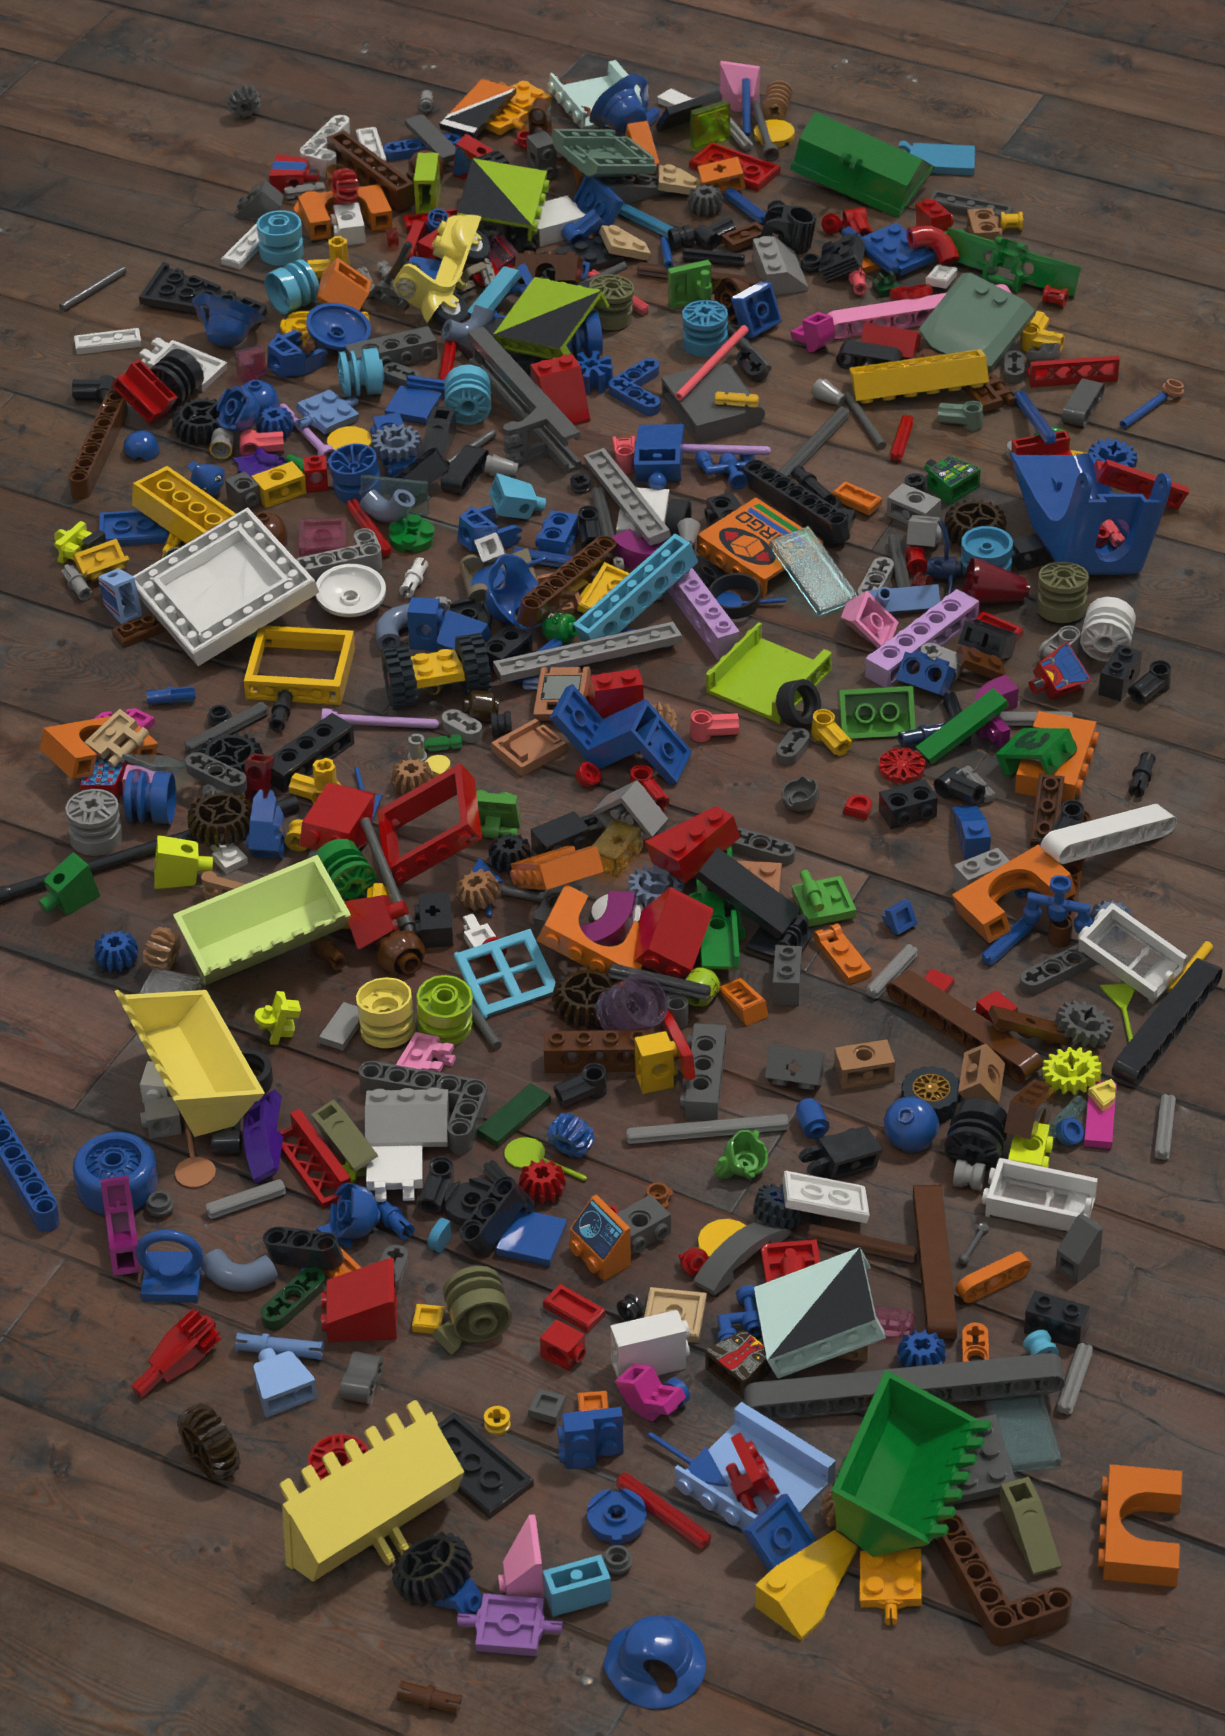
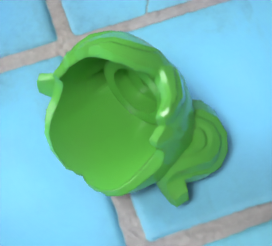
(742, 1150)

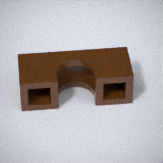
(567, 266)
(1030, 1108)

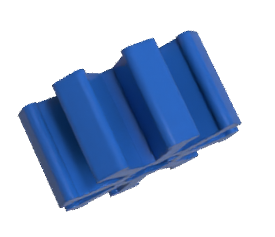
(595, 371)

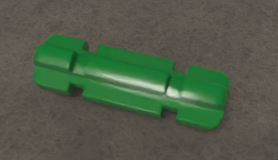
(443, 743)

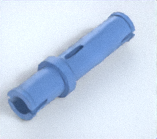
(300, 1348)

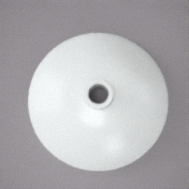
(350, 590)

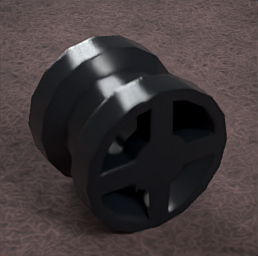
(501, 723)

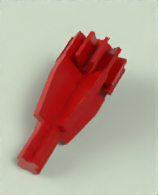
(179, 1350)

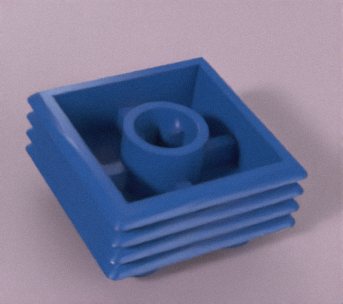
(757, 309)

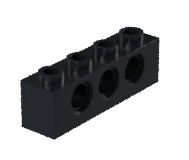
(321, 741)

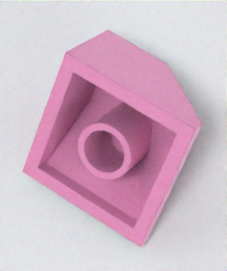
(731, 83)
(869, 619)
(523, 1564)

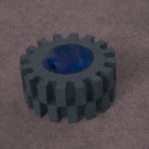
(771, 1208)

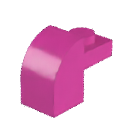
(815, 332)
(646, 1394)

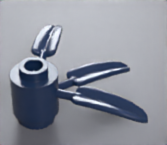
(944, 567)

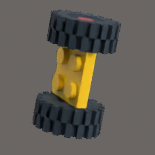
(405, 673)

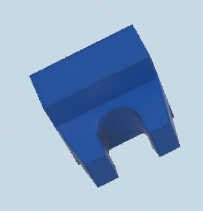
(899, 917)

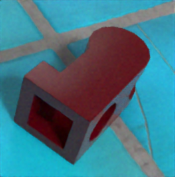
(258, 774)

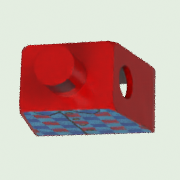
(105, 778)

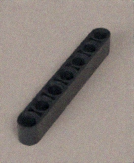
(797, 501)
(1167, 1022)

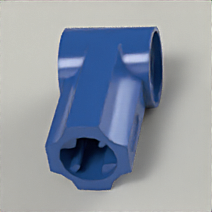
(582, 229)

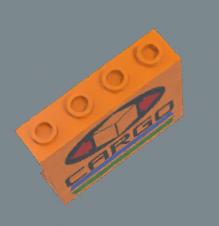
(742, 541)

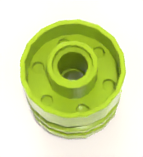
(445, 1009)

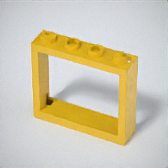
(303, 689)

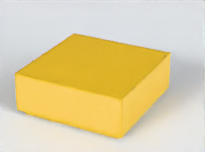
(428, 1318)

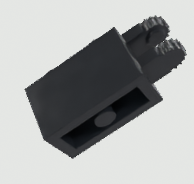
(566, 831)
(843, 1153)

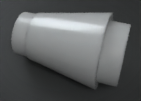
(826, 392)
(500, 465)

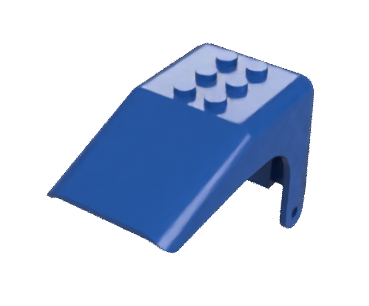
(1070, 506)

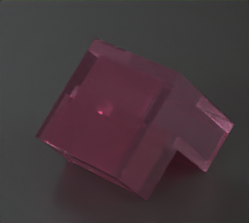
(250, 363)

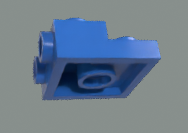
(590, 1435)

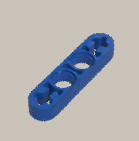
(405, 149)

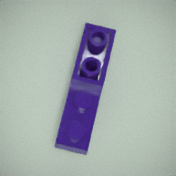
(261, 1136)

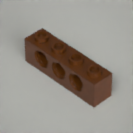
(575, 1049)

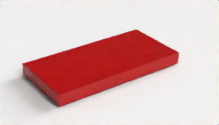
(756, 171)

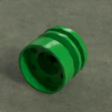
(347, 868)

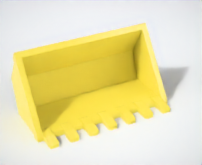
(194, 1057)
(368, 1495)

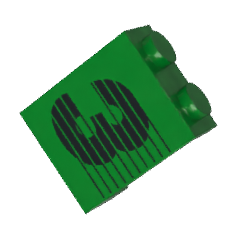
(1048, 745)

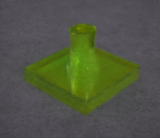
(710, 124)

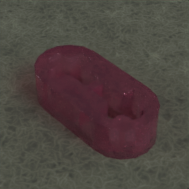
(895, 1321)

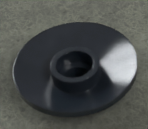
(707, 571)

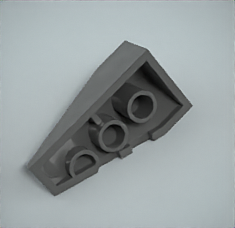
(632, 187)

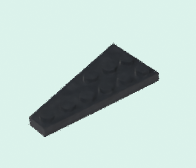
(176, 291)

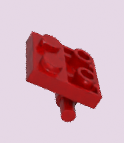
(756, 1480)

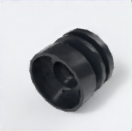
(179, 373)
(976, 1133)

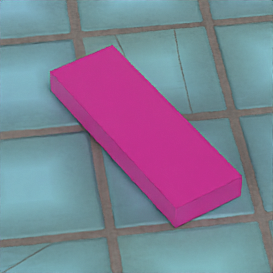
(1099, 1125)

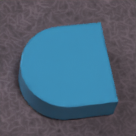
(440, 1235)

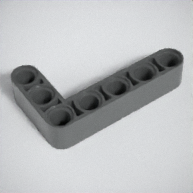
(466, 1096)

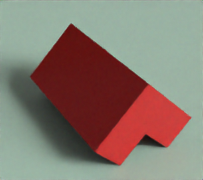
(905, 340)
(145, 392)
(1036, 446)

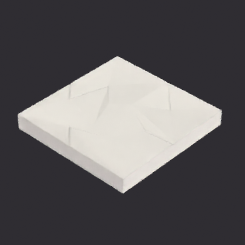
(224, 586)

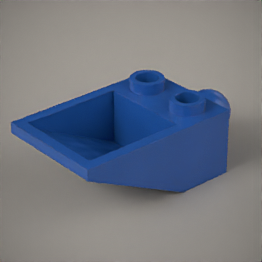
(659, 454)

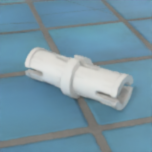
(413, 577)

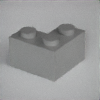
(632, 806)

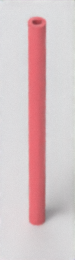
(710, 364)

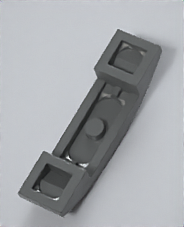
(719, 1267)

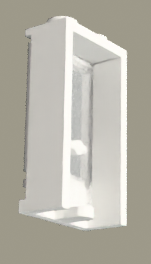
(1132, 952)
(1038, 1194)

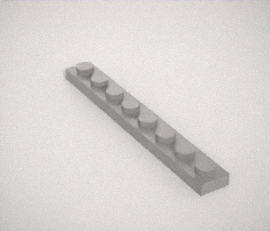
(627, 496)
(588, 651)

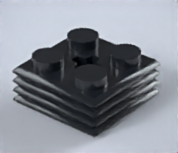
(841, 256)

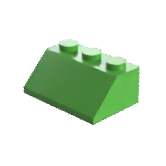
(876, 711)

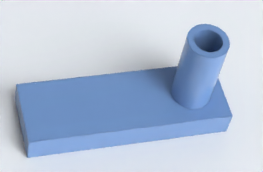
(907, 598)

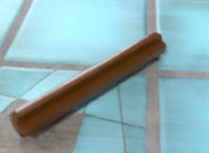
(867, 1244)

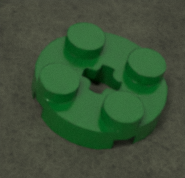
(412, 534)

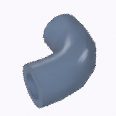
(456, 331)
(387, 510)
(389, 625)
(238, 1276)

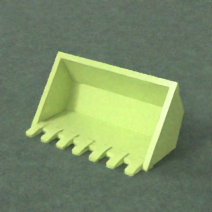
(262, 919)

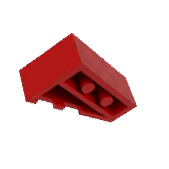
(690, 844)

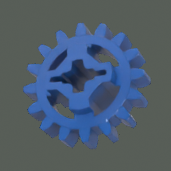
(1114, 451)

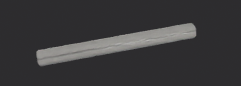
(706, 1128)

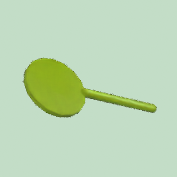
(523, 1150)

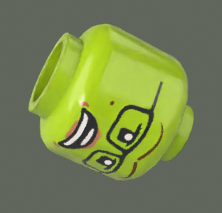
(707, 977)

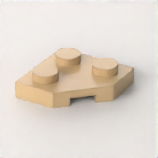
(676, 180)
(623, 243)

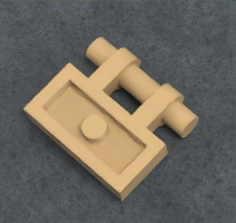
(113, 733)

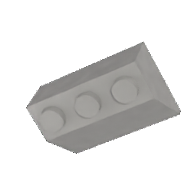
(778, 265)
(407, 1117)

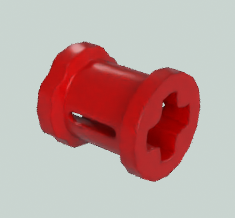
(1055, 296)
(916, 559)

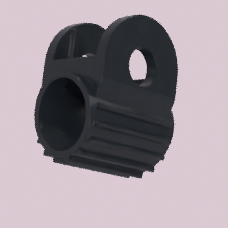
(794, 227)

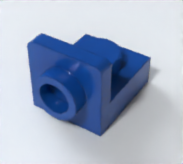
(465, 1600)

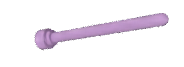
(311, 437)
(732, 449)
(384, 721)

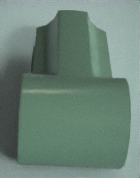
(968, 415)

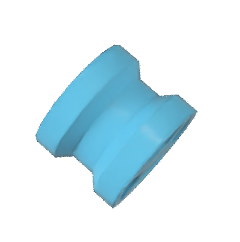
(1039, 1343)

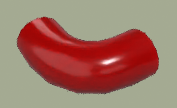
(936, 240)

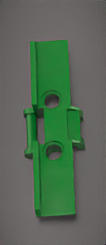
(1014, 256)
(723, 933)

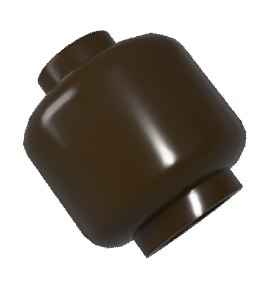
(480, 705)

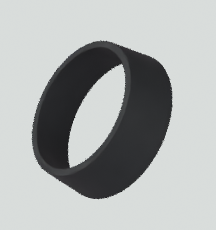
(737, 581)

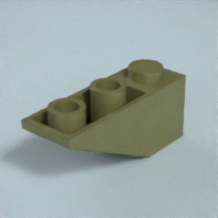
(344, 1135)
(1029, 1525)

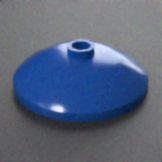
(337, 325)

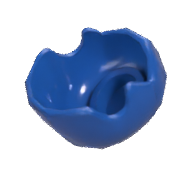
(142, 445)

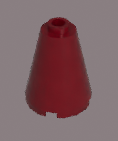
(994, 584)

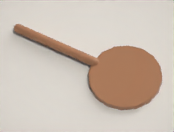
(194, 1171)

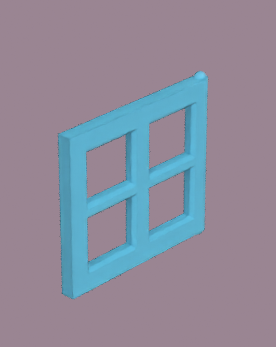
(506, 973)

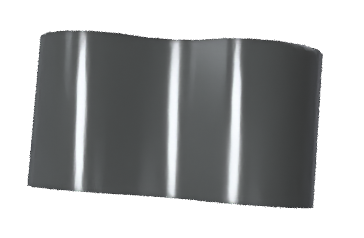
(361, 1377)

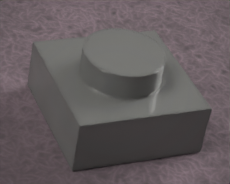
(547, 1406)

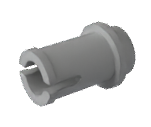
(426, 102)
(416, 747)

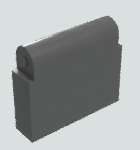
(698, 409)

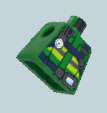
(952, 478)

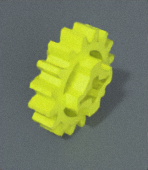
(1072, 1070)

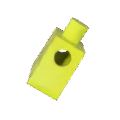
(178, 863)

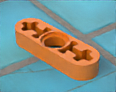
(993, 1277)
(969, 1349)

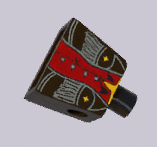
(738, 1361)

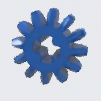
(275, 420)
(116, 951)
(571, 1135)
(920, 1350)

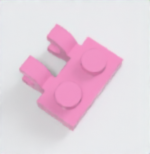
(423, 1049)

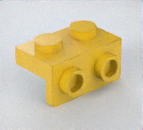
(100, 560)

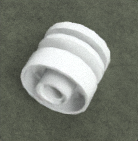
(1107, 625)

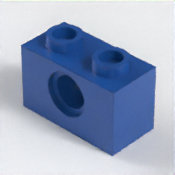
(424, 623)

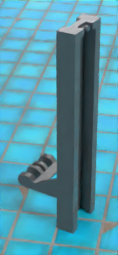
(527, 404)

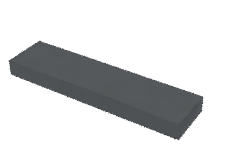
(431, 137)
(960, 204)

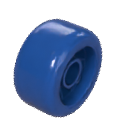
(110, 1157)

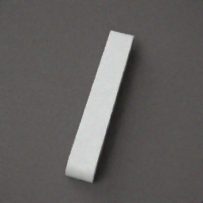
(1108, 833)

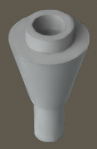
(688, 529)

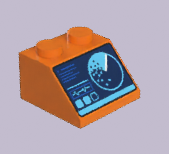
(601, 1239)

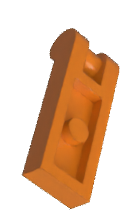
(842, 954)

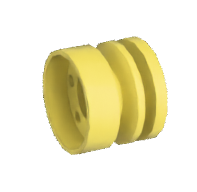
(386, 1012)

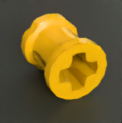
(1011, 221)

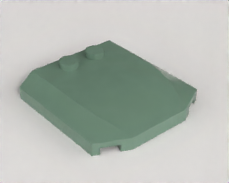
(602, 153)
(976, 318)

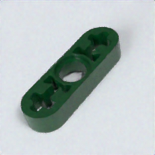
(291, 1309)

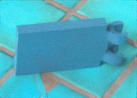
(945, 157)

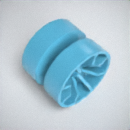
(280, 237)

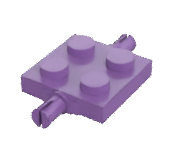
(509, 1624)

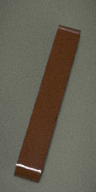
(97, 445)
(565, 581)
(1061, 932)
(962, 1024)
(934, 1261)

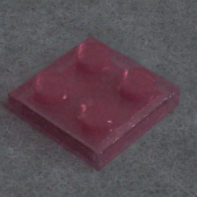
(321, 535)

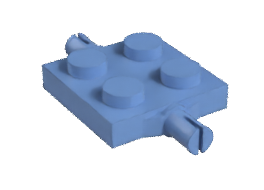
(327, 412)

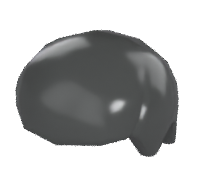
(1047, 352)
(800, 794)

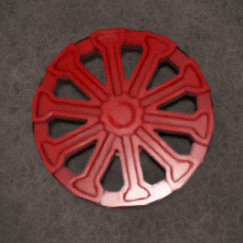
(901, 766)

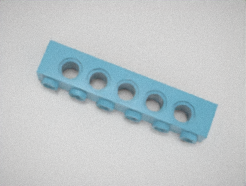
(637, 590)

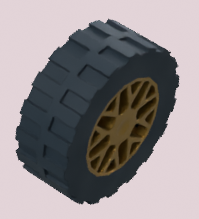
(934, 1086)

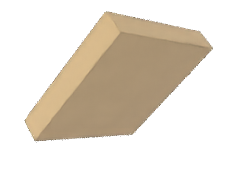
(689, 1305)

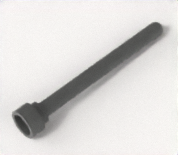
(770, 150)

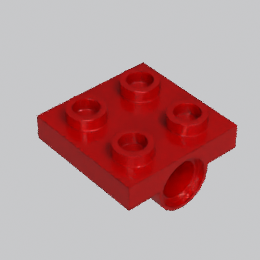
(788, 1257)

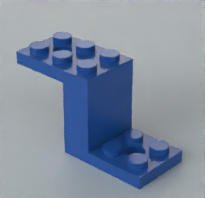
(621, 734)

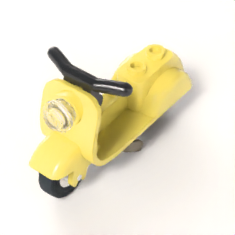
(455, 245)

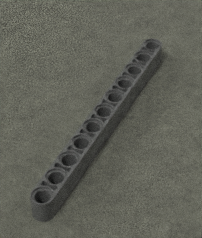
(946, 1381)

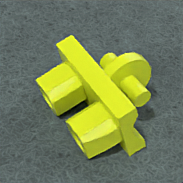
(70, 541)
(275, 1017)

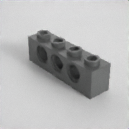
(400, 348)
(703, 1093)

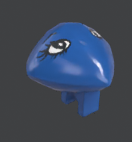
(207, 477)

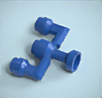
(727, 464)
(1057, 906)
(749, 1319)

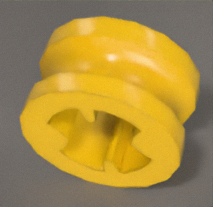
(497, 1412)

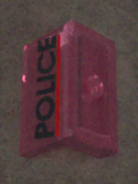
(501, 251)

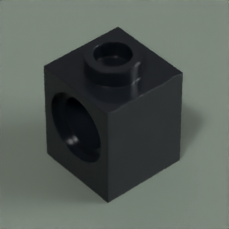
(1028, 552)

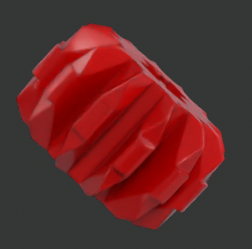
(344, 186)
(543, 1181)

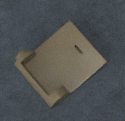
(472, 564)

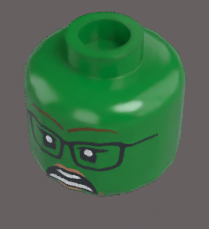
(559, 627)

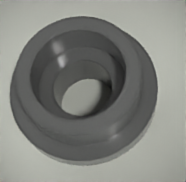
(617, 1553)

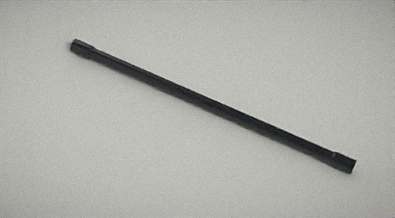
(7, 892)

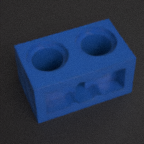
(558, 533)
(924, 677)

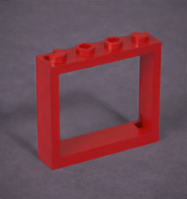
(419, 801)

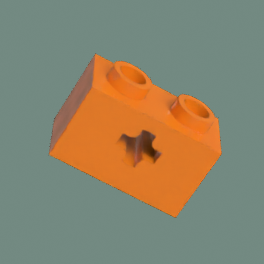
(722, 174)

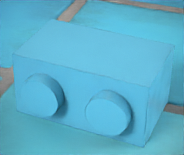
(577, 1585)

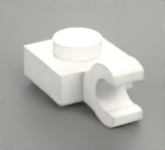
(229, 857)
(474, 933)

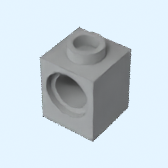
(161, 1118)

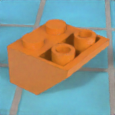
(343, 285)

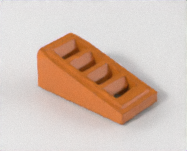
(746, 1004)

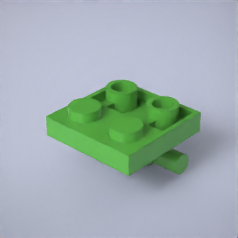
(689, 284)
(498, 811)
(823, 899)

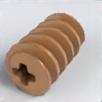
(777, 100)

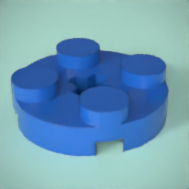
(616, 1530)

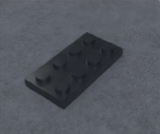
(590, 251)

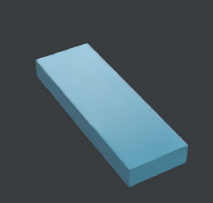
(497, 289)

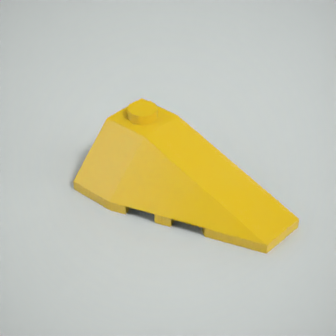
(804, 1584)

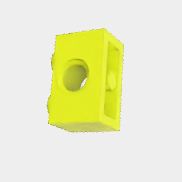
(1033, 1150)

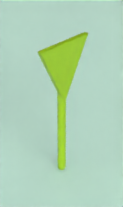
(1121, 995)

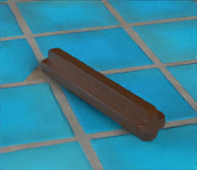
(308, 344)

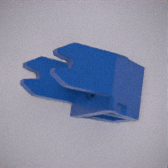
(288, 359)
(480, 523)
(266, 828)

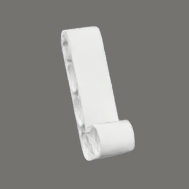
(316, 148)

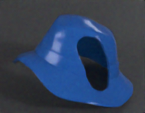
(620, 104)
(228, 319)
(519, 581)
(656, 1639)

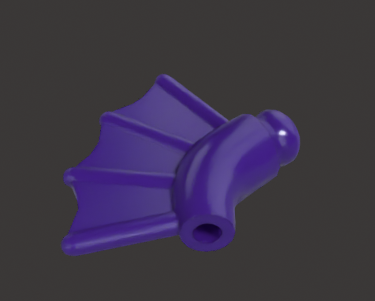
(258, 462)

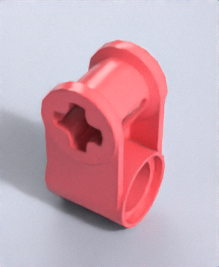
(624, 453)

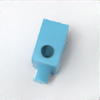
(514, 498)

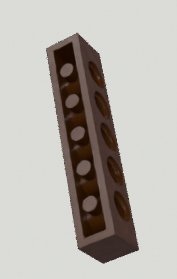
(372, 170)

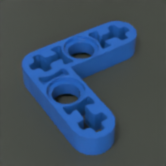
(624, 386)

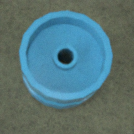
(989, 545)

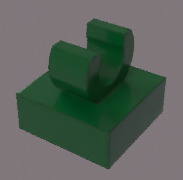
(883, 285)

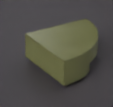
(447, 1337)

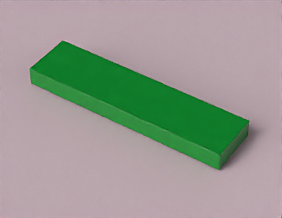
(962, 726)

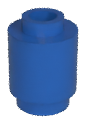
(812, 1118)

